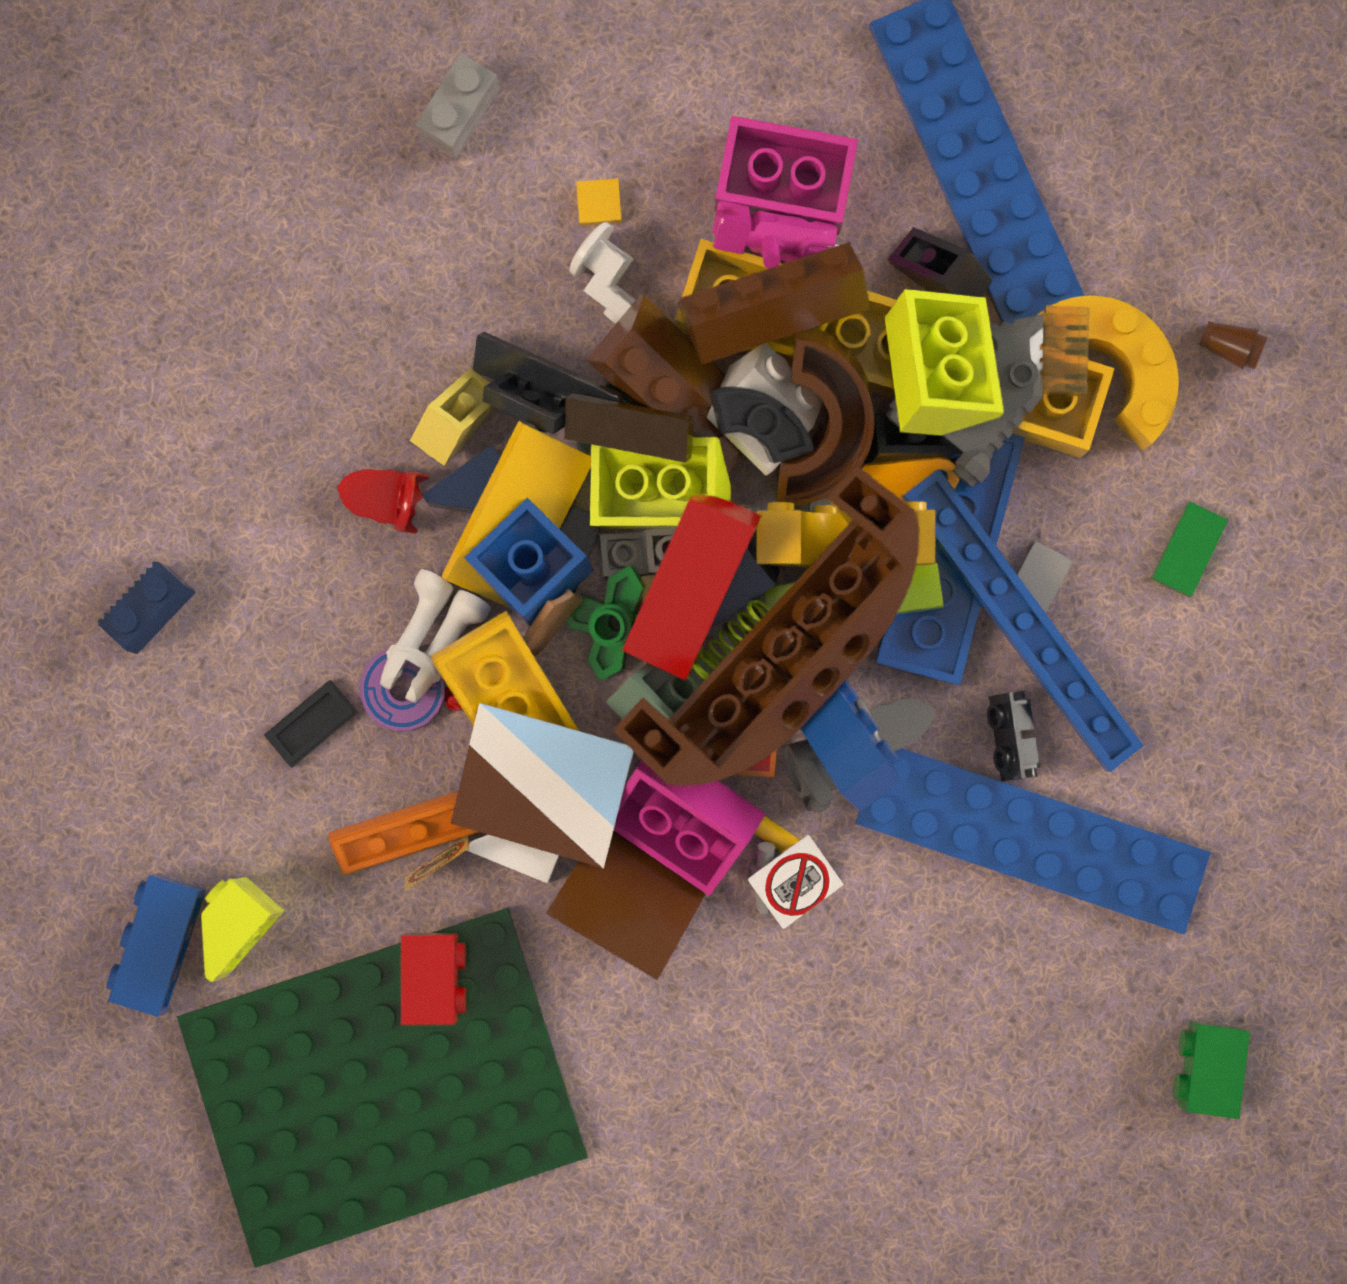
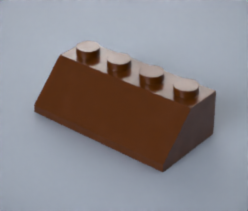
(775, 302)
(661, 370)

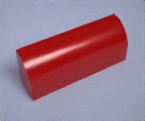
(691, 583)

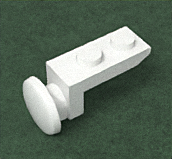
(609, 266)

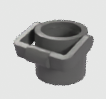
(809, 776)

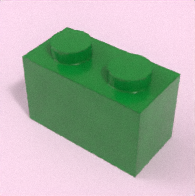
(1212, 1069)

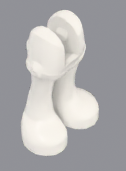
(433, 596)

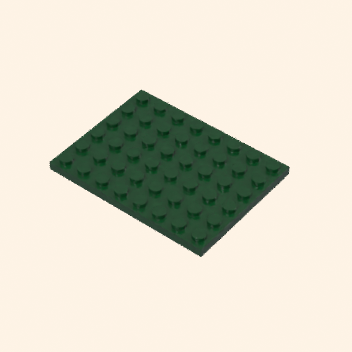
(358, 1121)

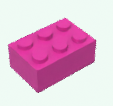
(786, 170)
(687, 828)

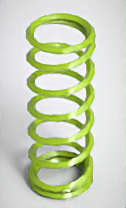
(711, 660)

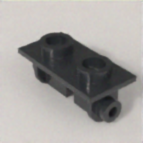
(1007, 717)

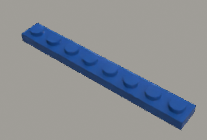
(1025, 624)

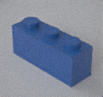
(850, 751)
(155, 944)

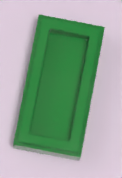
(1189, 549)

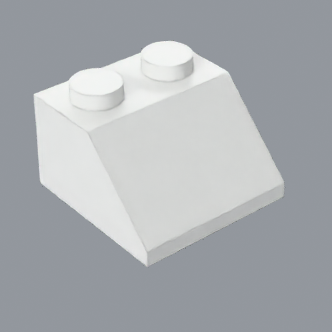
(769, 374)

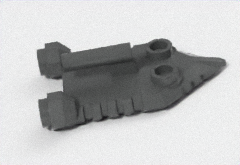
(1021, 389)

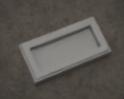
(1043, 573)

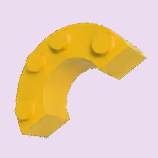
(1143, 359)
(800, 537)

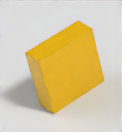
(598, 202)

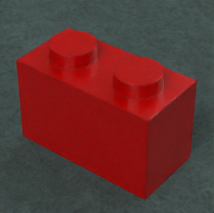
(431, 978)

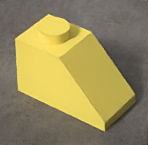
(452, 418)

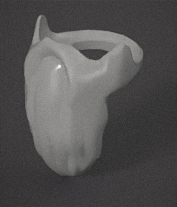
(900, 721)

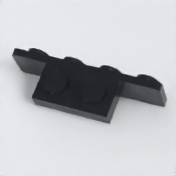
(530, 384)

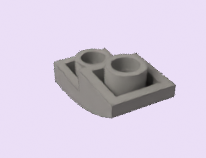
(638, 549)

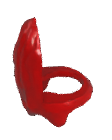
(383, 496)

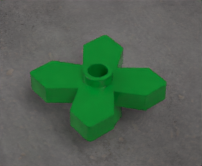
(594, 617)

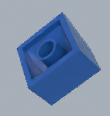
(529, 561)

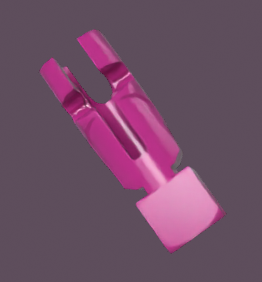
(769, 234)

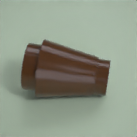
(1234, 343)

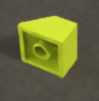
(233, 924)

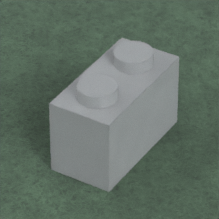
(458, 106)

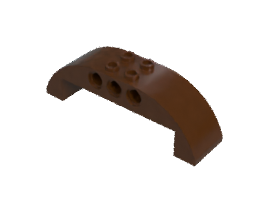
(794, 651)

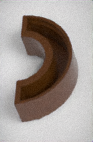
(845, 439)

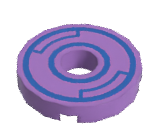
(393, 713)

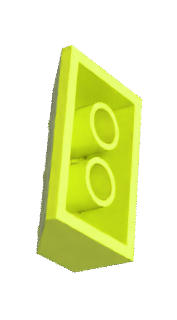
(942, 362)
(653, 491)

